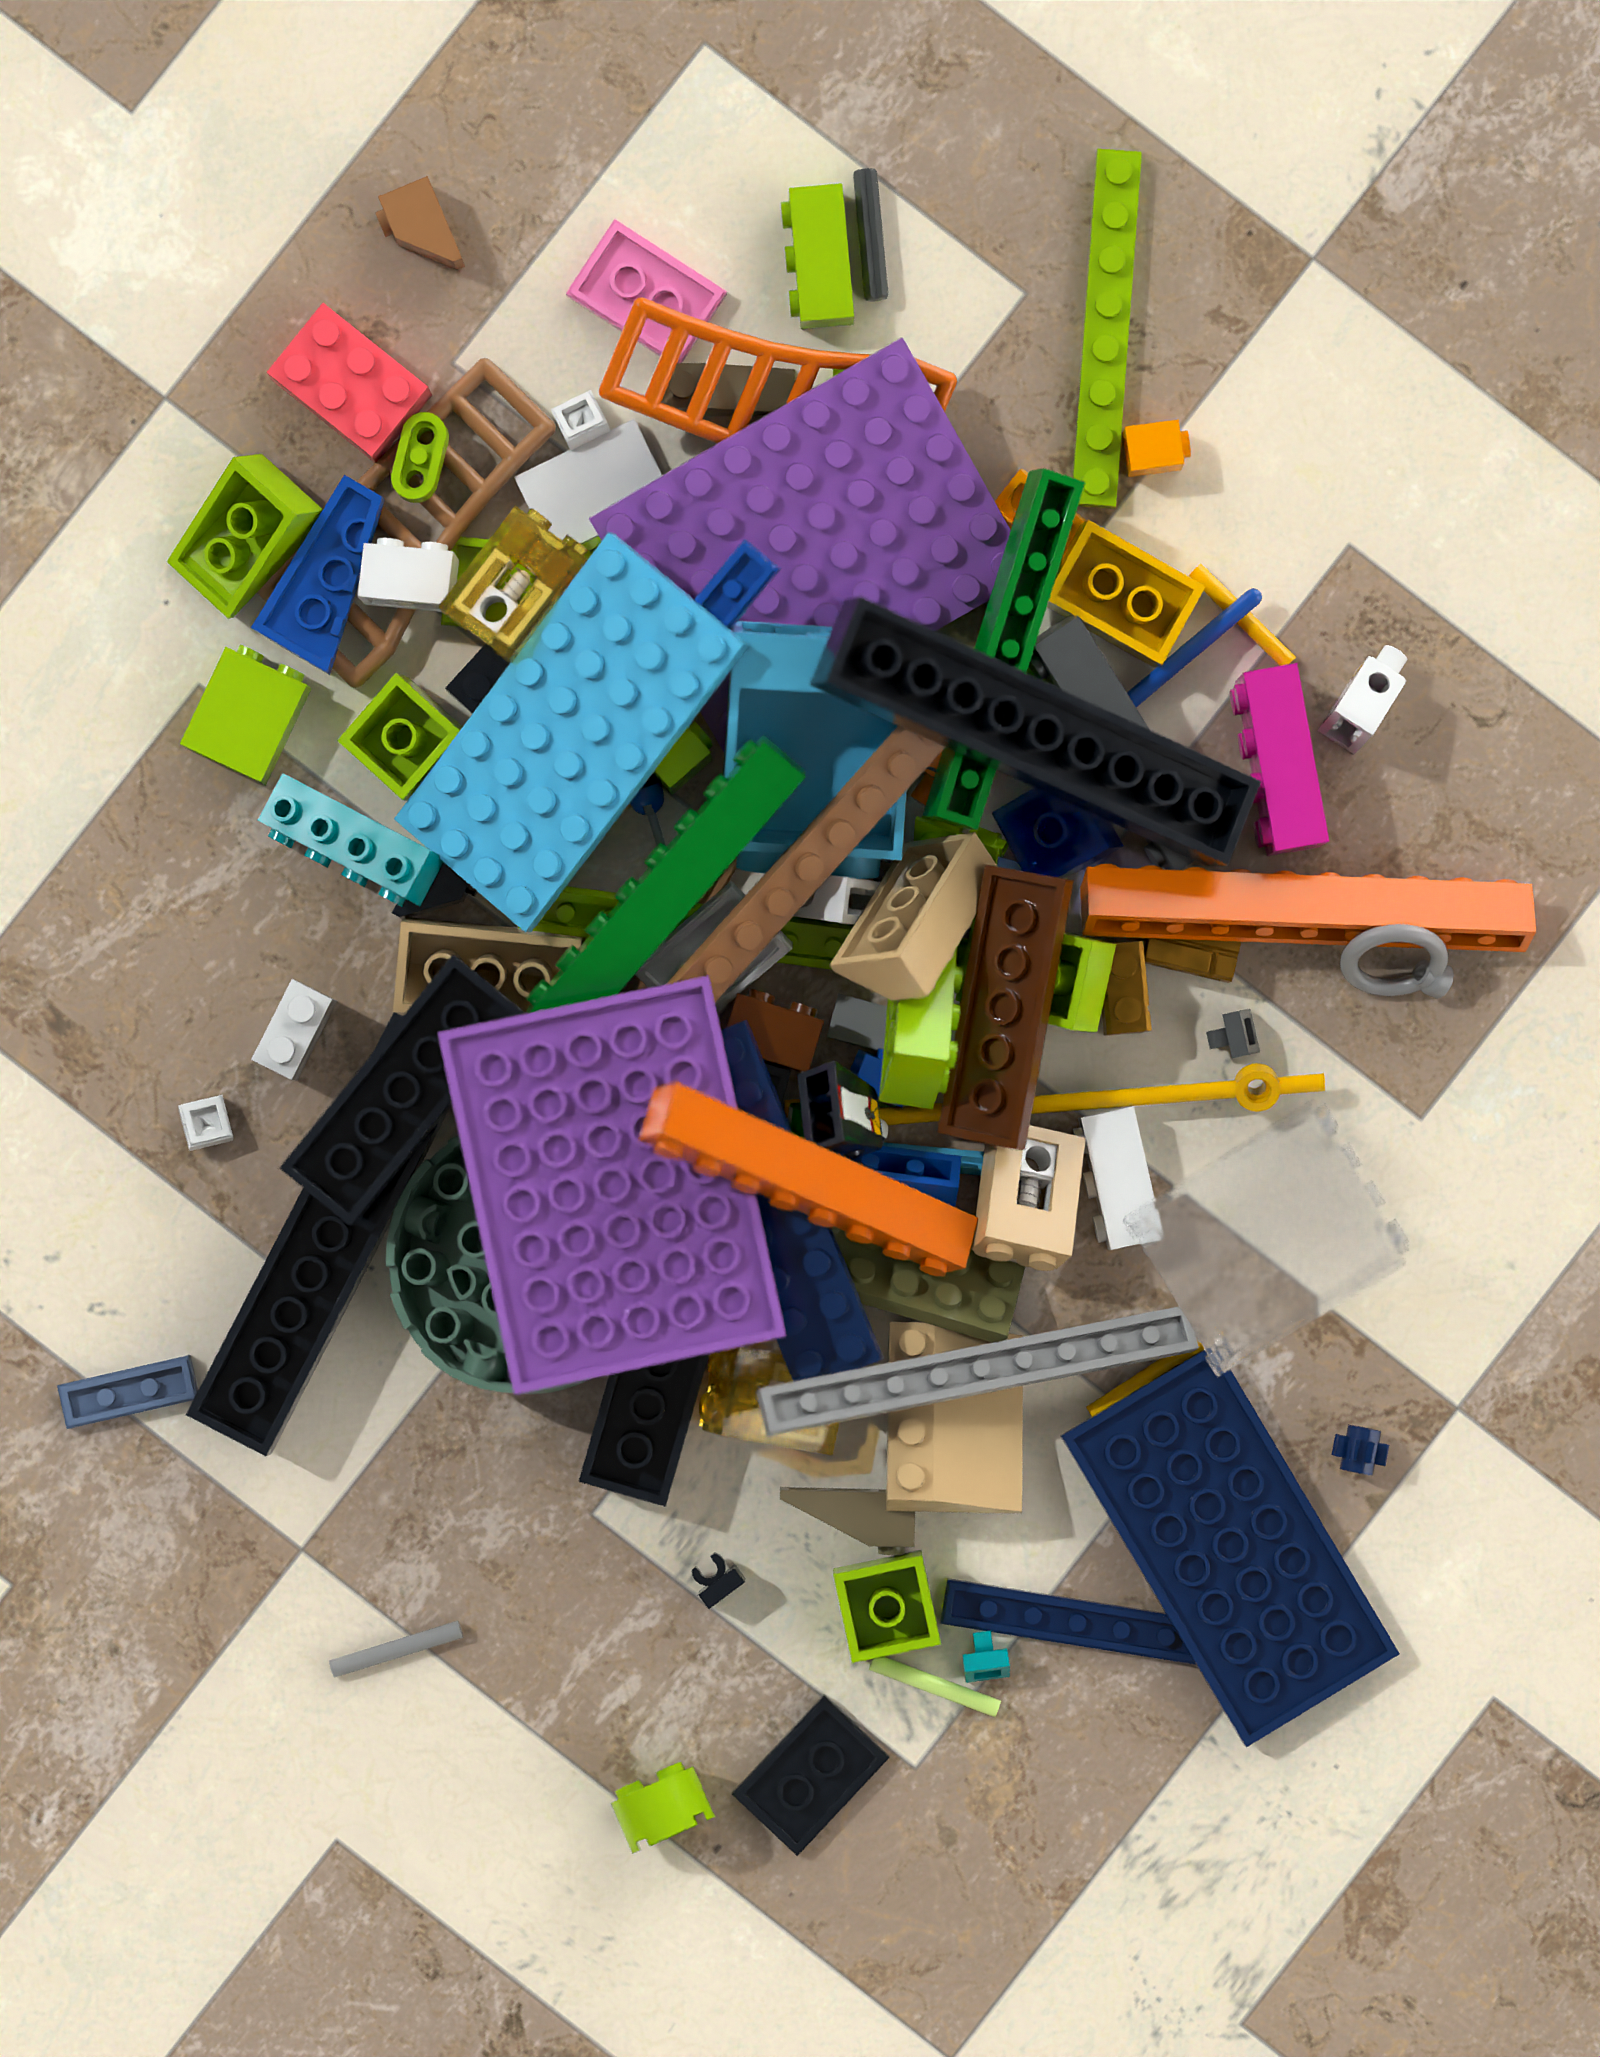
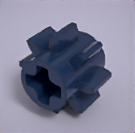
(1360, 1450)

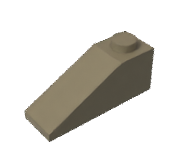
(728, 389)
(857, 1514)

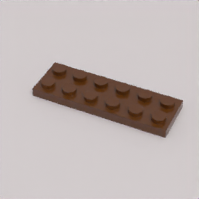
(1005, 1006)

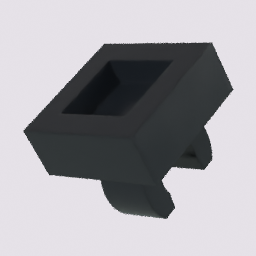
(720, 1584)

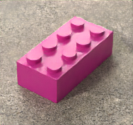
(1281, 758)

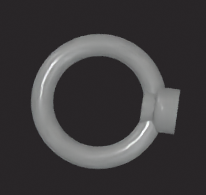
(1430, 977)

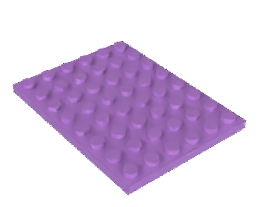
(844, 493)
(585, 1231)

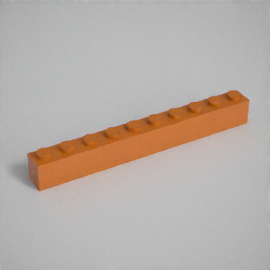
(1302, 907)

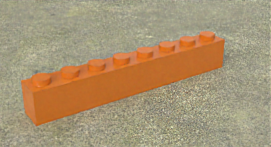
(807, 1179)

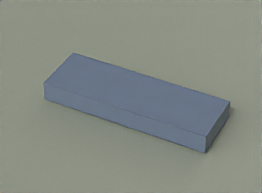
(128, 1391)

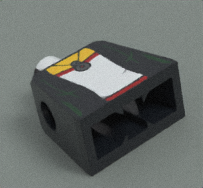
(840, 1111)

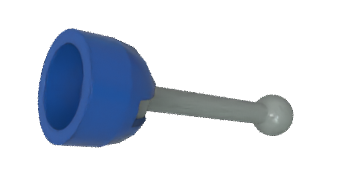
(648, 802)

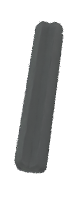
(870, 234)

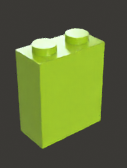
(246, 713)

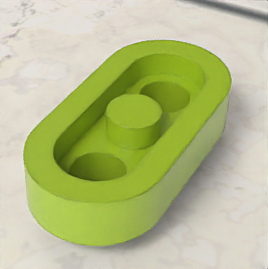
(419, 459)

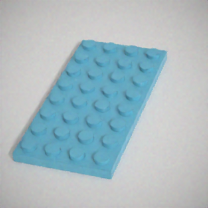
(571, 732)

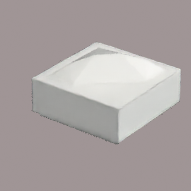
(580, 420)
(205, 1122)

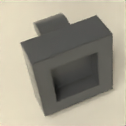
(1238, 1034)

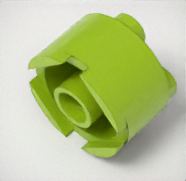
(661, 1807)

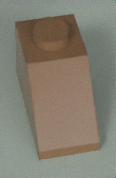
(419, 223)

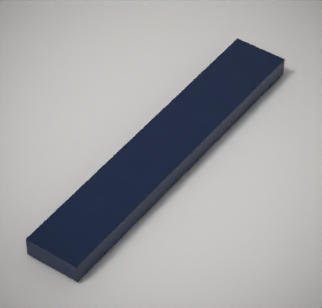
(1062, 1620)

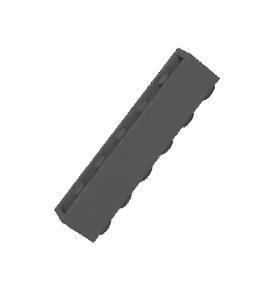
(1075, 664)

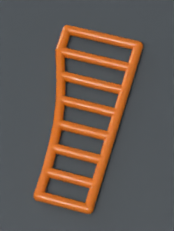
(724, 340)

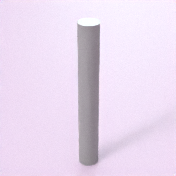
(396, 1649)

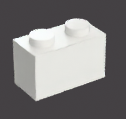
(406, 575)
(294, 1030)

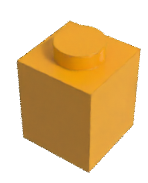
(1155, 448)

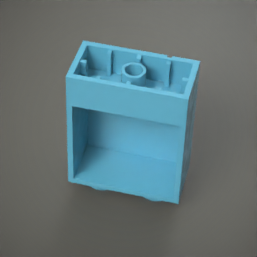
(817, 730)

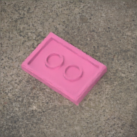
(632, 268)

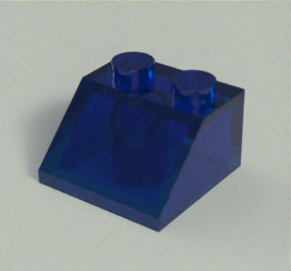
(1054, 835)

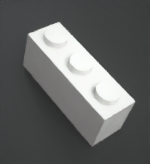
(1116, 1172)

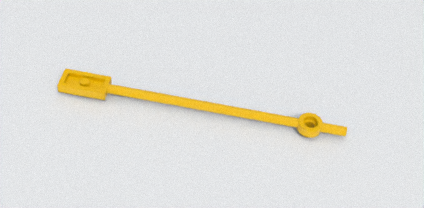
(1250, 1098)

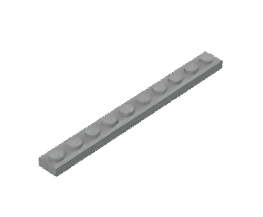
(975, 1370)

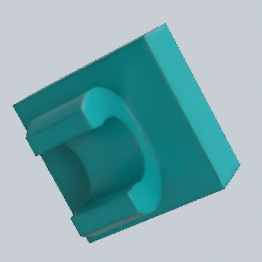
(985, 1662)

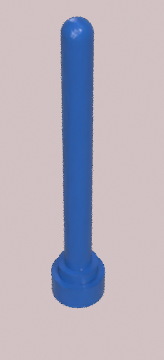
(1195, 646)

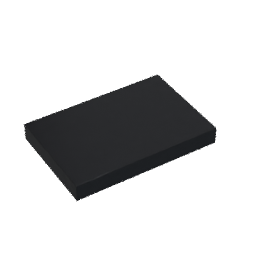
(810, 1775)

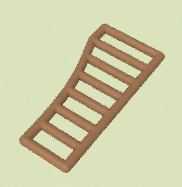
(454, 523)

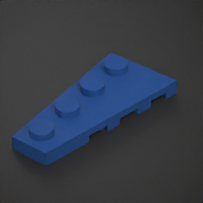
(319, 585)

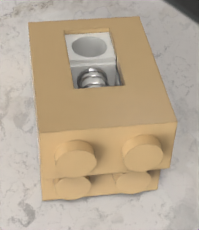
(1020, 1231)

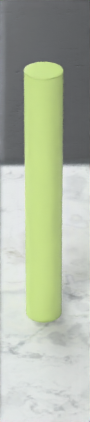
(935, 1685)

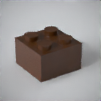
(781, 1034)

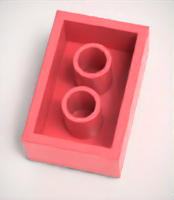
(349, 383)

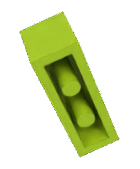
(818, 256)

